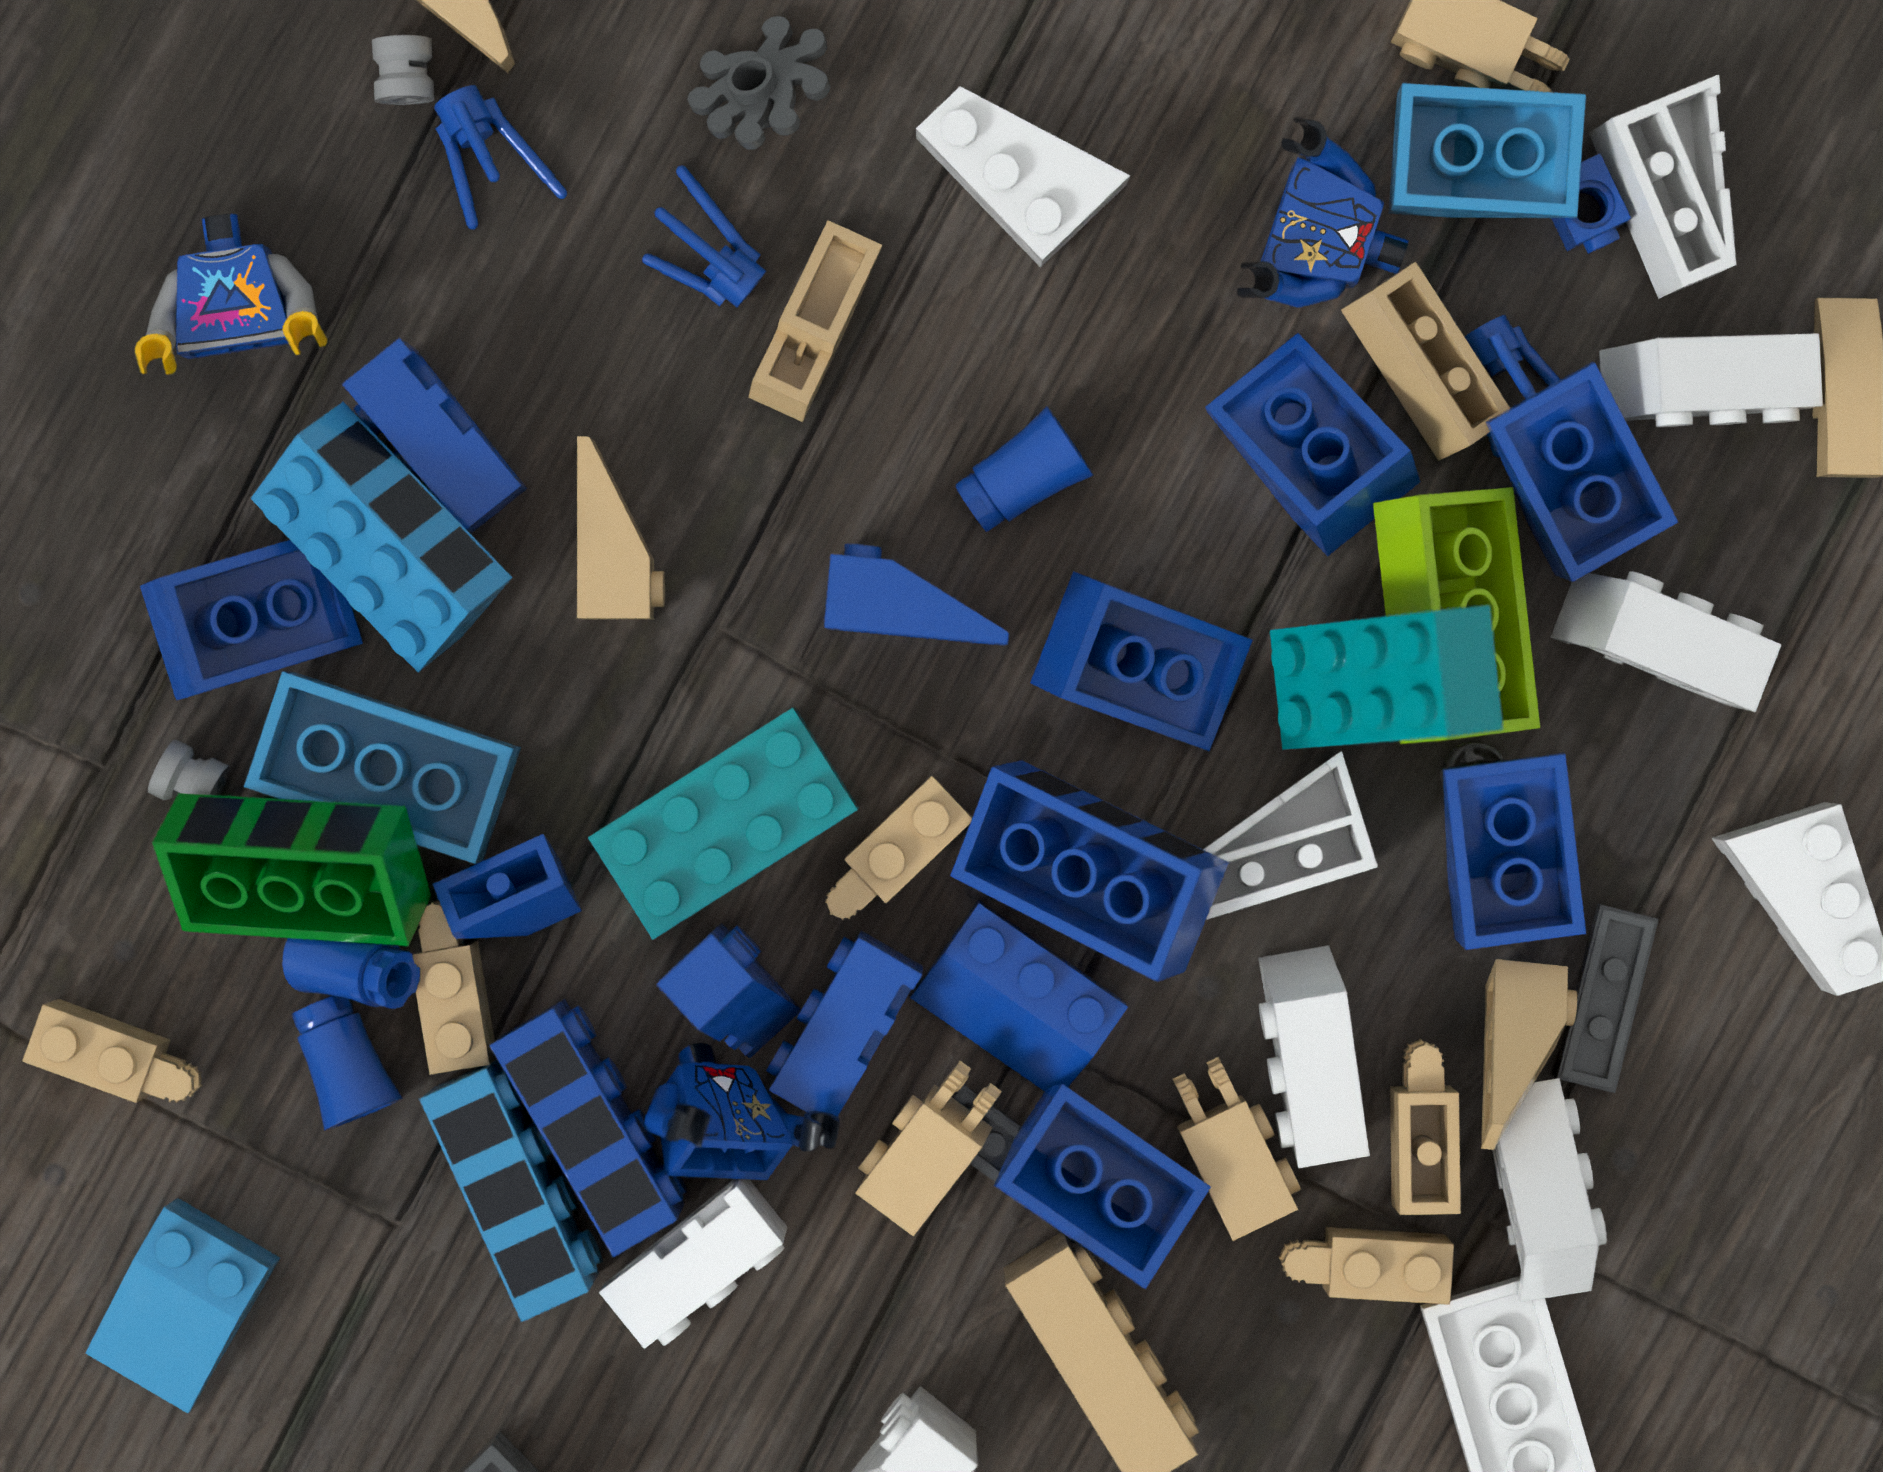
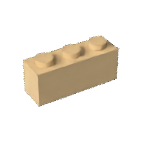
(1426, 361)

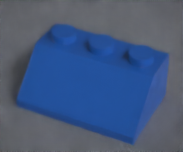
(1019, 999)
(1100, 1184)

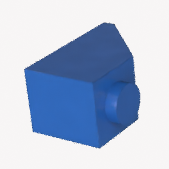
(508, 893)

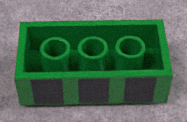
(293, 869)

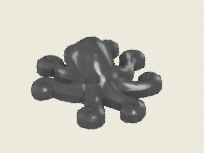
(760, 85)

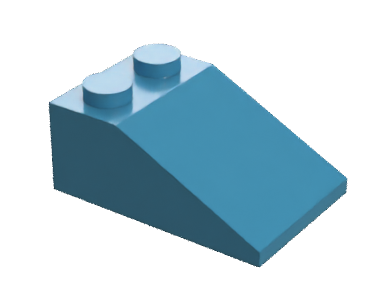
(1486, 152)
(181, 1304)

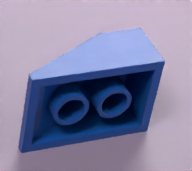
(1314, 443)
(1579, 474)
(888, 599)
(246, 618)
(1140, 661)
(1512, 852)

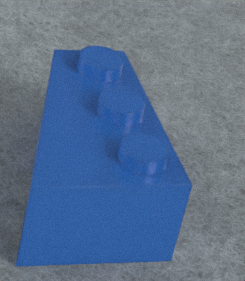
(433, 435)
(729, 991)
(843, 1025)

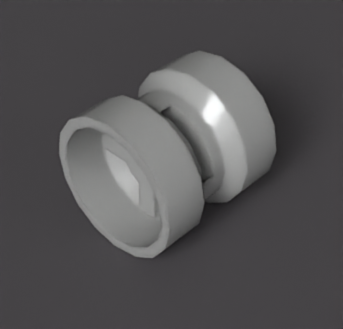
(403, 70)
(183, 774)

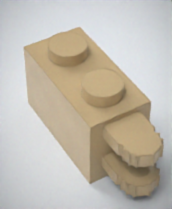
(1476, 42)
(898, 848)
(451, 997)
(108, 1054)
(1424, 1136)
(927, 1153)
(1234, 1157)
(1374, 1265)

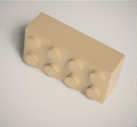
(1098, 1359)

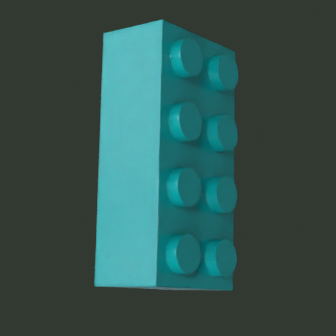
(1387, 678)
(723, 823)

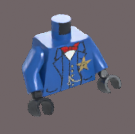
(1322, 227)
(725, 1122)

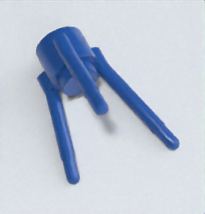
(467, 121)
(731, 272)
(1500, 349)

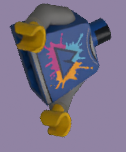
(228, 301)

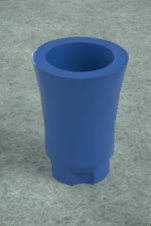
(1023, 472)
(351, 970)
(342, 1062)

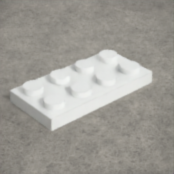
(1507, 1382)

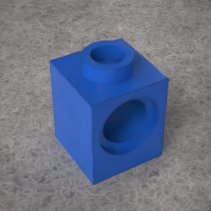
(1597, 182)

